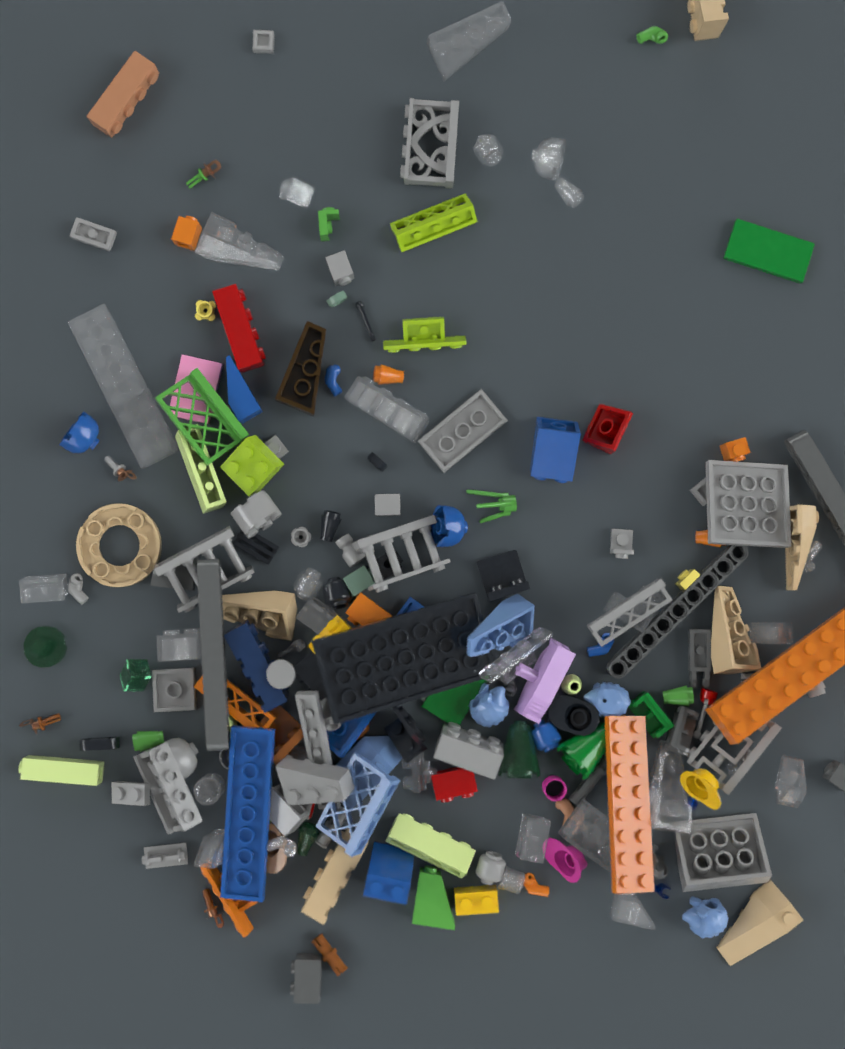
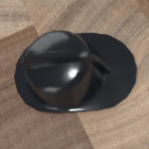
(573, 715)

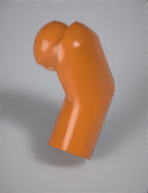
(533, 887)

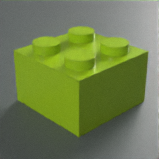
(252, 465)

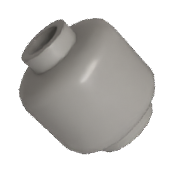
(490, 867)

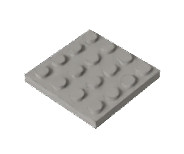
(748, 504)

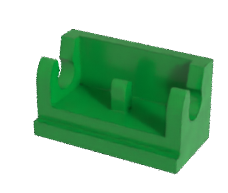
(656, 720)

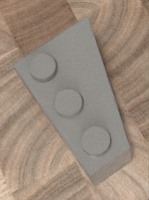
(312, 782)

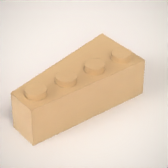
(707, 18)
(330, 881)

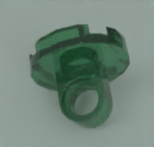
(45, 646)

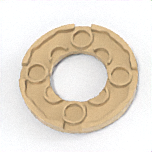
(89, 545)

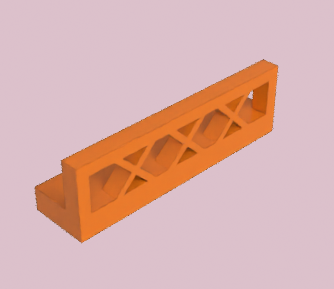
(238, 713)

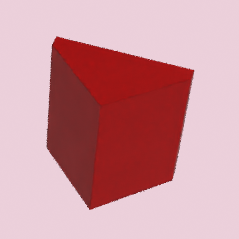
(607, 428)

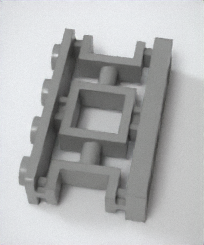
(746, 755)

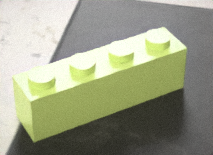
(202, 476)
(431, 845)

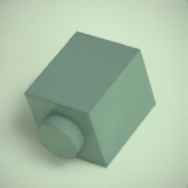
(359, 580)

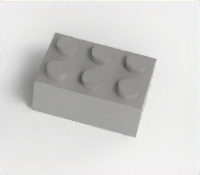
(469, 750)

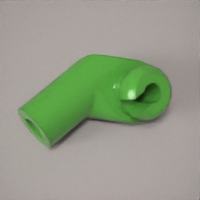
(654, 34)

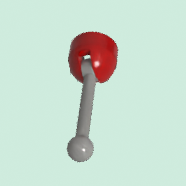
(707, 697)

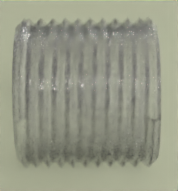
(512, 880)

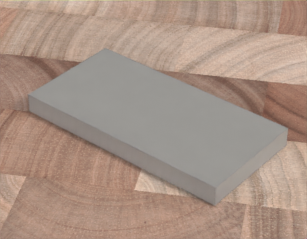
(462, 431)

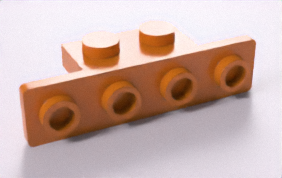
(233, 907)

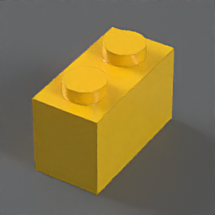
(476, 900)

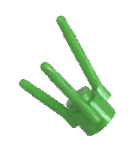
(505, 503)

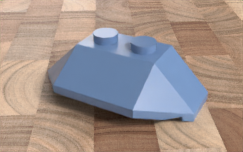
(378, 751)

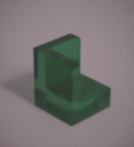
(135, 675)

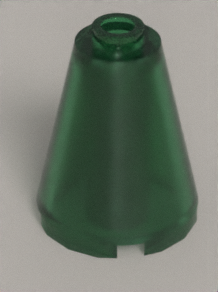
(519, 753)

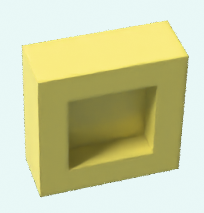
(686, 578)

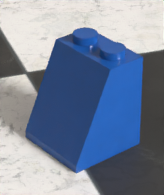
(555, 449)
(389, 873)

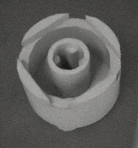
(256, 514)

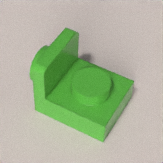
(325, 225)

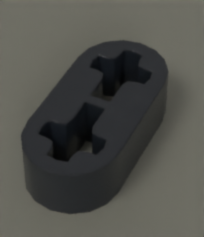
(99, 743)

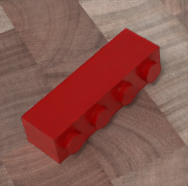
(238, 328)

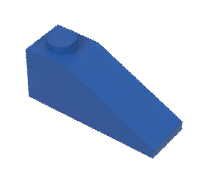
(240, 397)

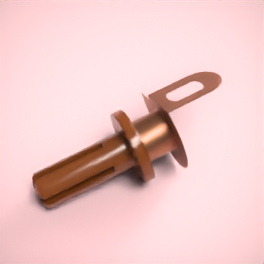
(41, 723)
(211, 909)

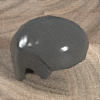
(659, 867)

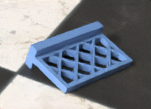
(369, 817)

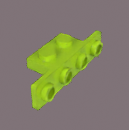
(424, 333)

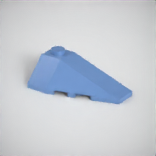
(503, 627)

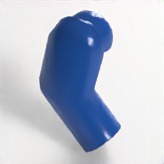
(330, 379)
(597, 650)

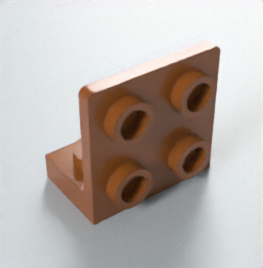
(287, 732)

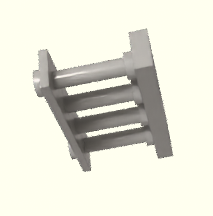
(386, 540)
(204, 548)

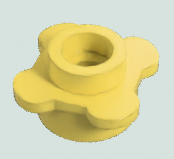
(200, 306)

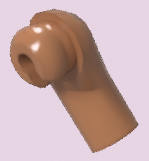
(566, 808)

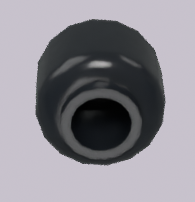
(337, 593)

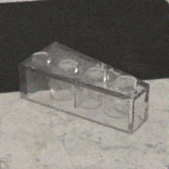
(466, 38)
(387, 409)

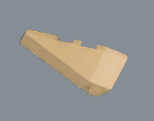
(803, 527)
(268, 610)
(760, 923)

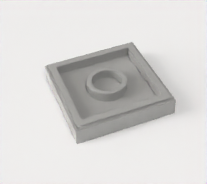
(174, 689)

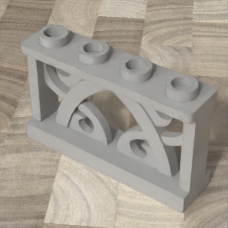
(447, 121)
(168, 788)

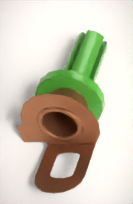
(204, 173)

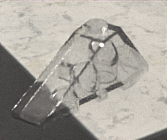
(667, 797)

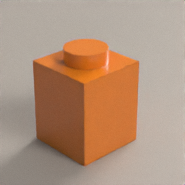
(186, 232)

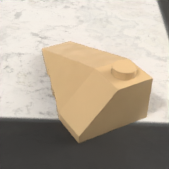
(730, 642)

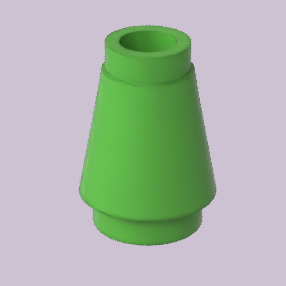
(679, 696)
(147, 739)

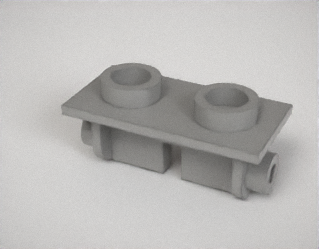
(165, 855)

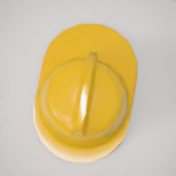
(702, 787)

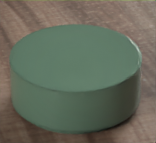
(337, 299)

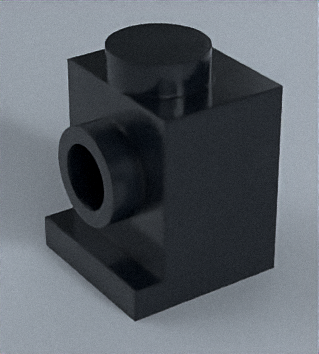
(386, 572)

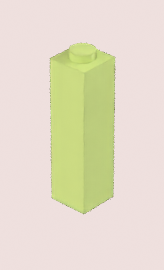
(61, 770)

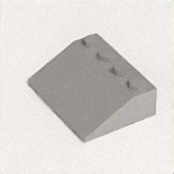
(722, 853)

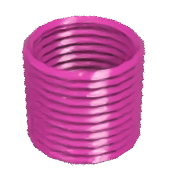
(558, 797)

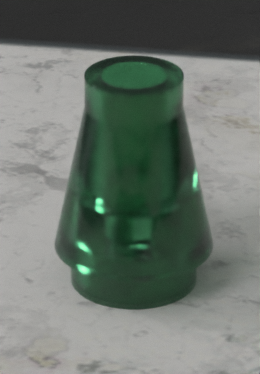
(306, 837)

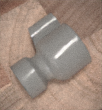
(349, 554)

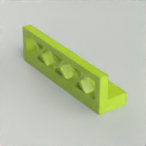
(435, 224)

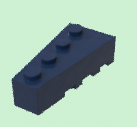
(255, 661)

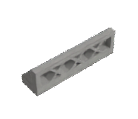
(626, 605)

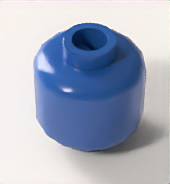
(546, 736)

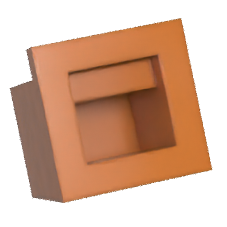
(735, 450)

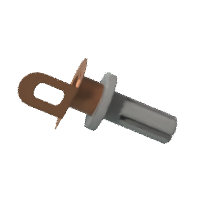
(119, 470)

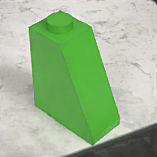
(431, 900)

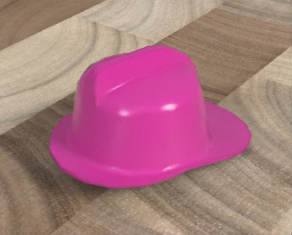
(565, 859)

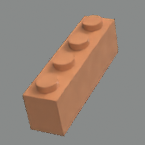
(123, 94)

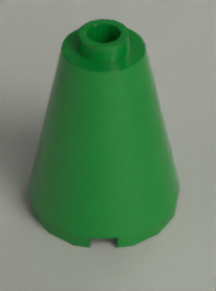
(584, 752)

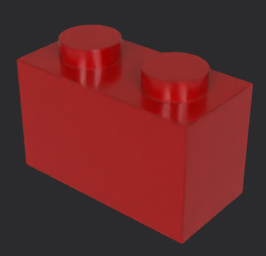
(453, 783)

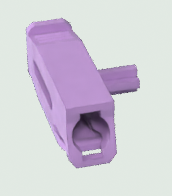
(543, 680)

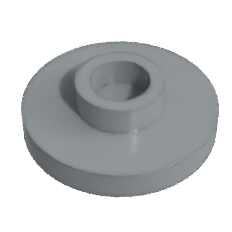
(281, 674)

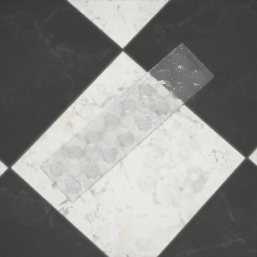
(123, 386)

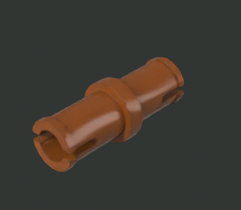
(329, 954)

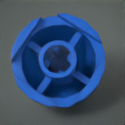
(81, 435)
(449, 526)

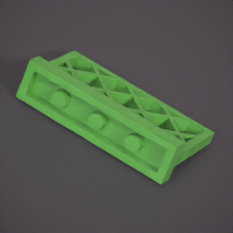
(216, 406)

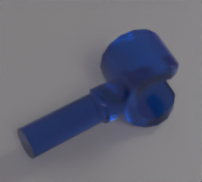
(659, 888)

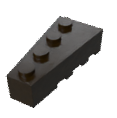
(302, 376)

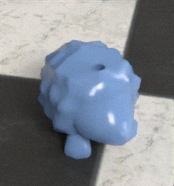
(608, 699)
(489, 706)
(706, 917)

